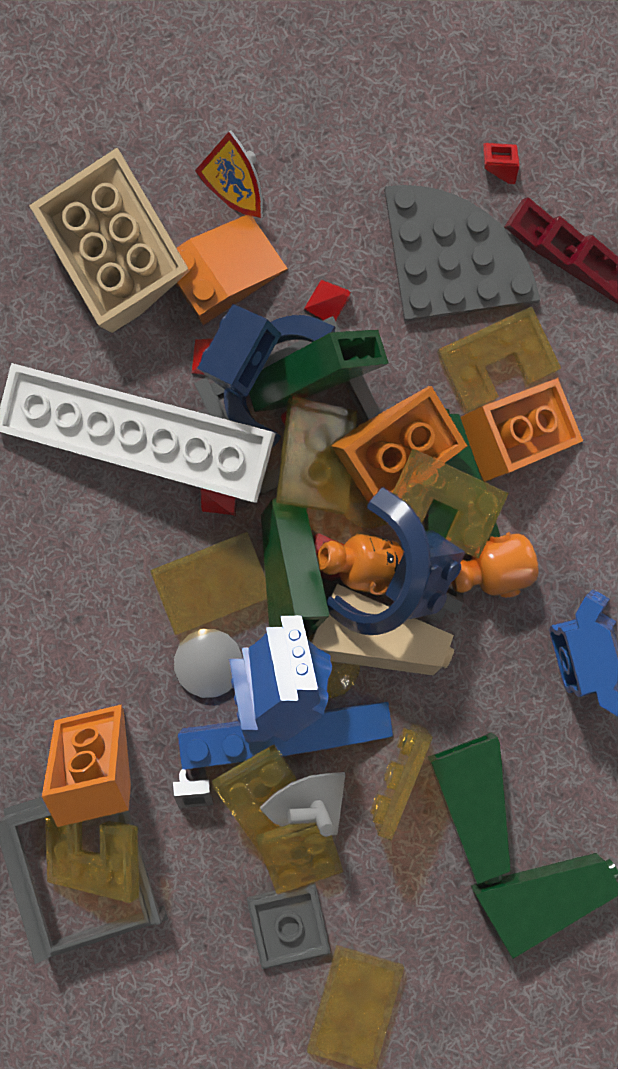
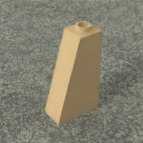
(409, 648)

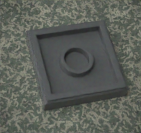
(288, 926)

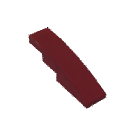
(566, 247)

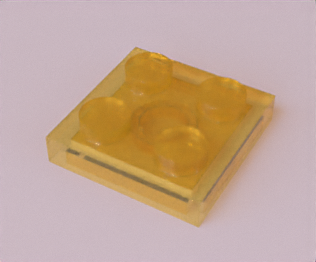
(298, 856)

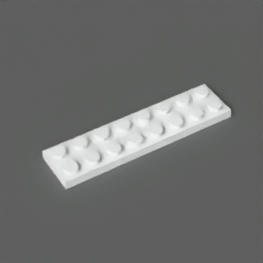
(136, 432)

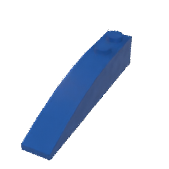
(338, 727)

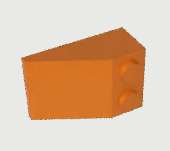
(227, 266)
(520, 429)
(381, 446)
(88, 767)

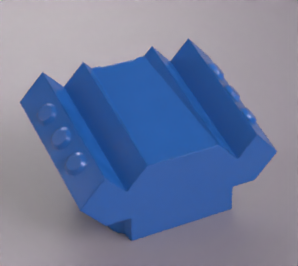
(589, 652)
(280, 683)

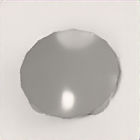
(204, 662)

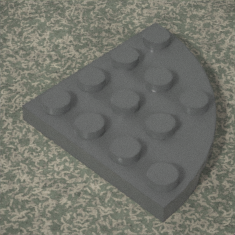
(453, 256)

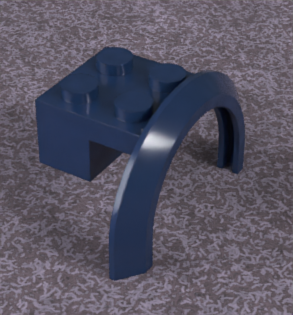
(242, 350)
(420, 578)

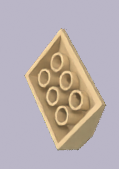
(110, 241)

